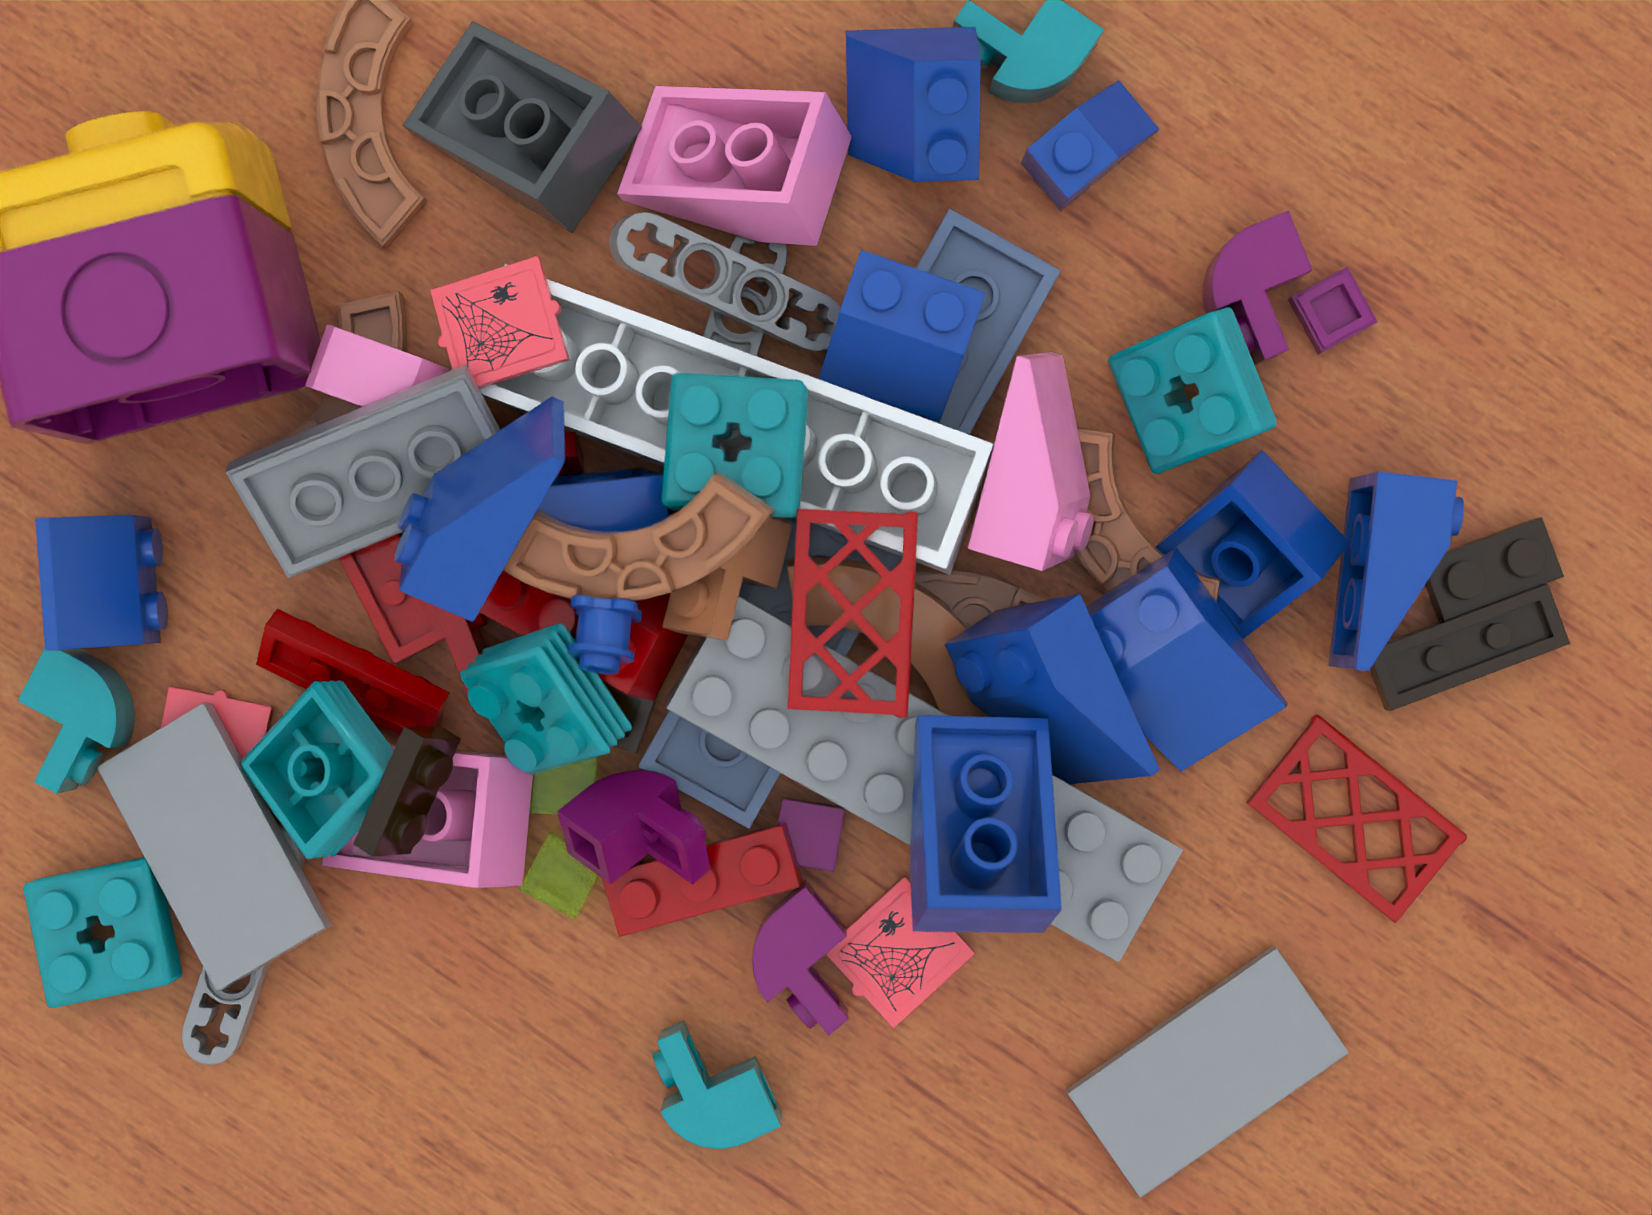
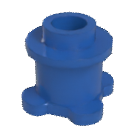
(603, 633)

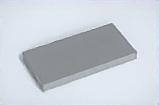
(355, 473)
(214, 846)
(1207, 1071)

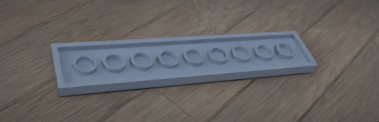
(1015, 291)

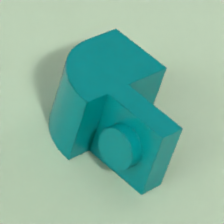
(1040, 59)
(91, 706)
(714, 1109)

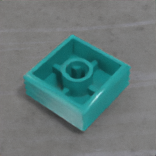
(1229, 399)
(708, 409)
(543, 701)
(320, 768)
(79, 966)

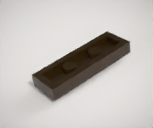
(1468, 647)

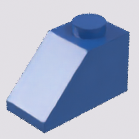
(1088, 144)

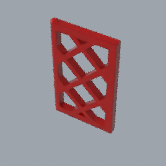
(805, 643)
(1408, 806)

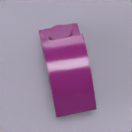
(1247, 269)
(630, 817)
(786, 947)

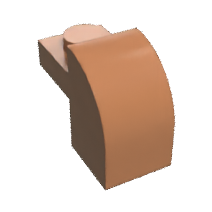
(710, 603)

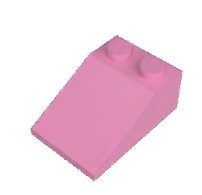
(739, 160)
(1036, 473)
(472, 829)

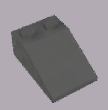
(524, 125)

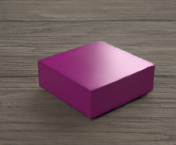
(1332, 310)
(813, 831)

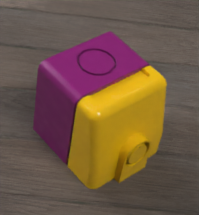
(148, 279)

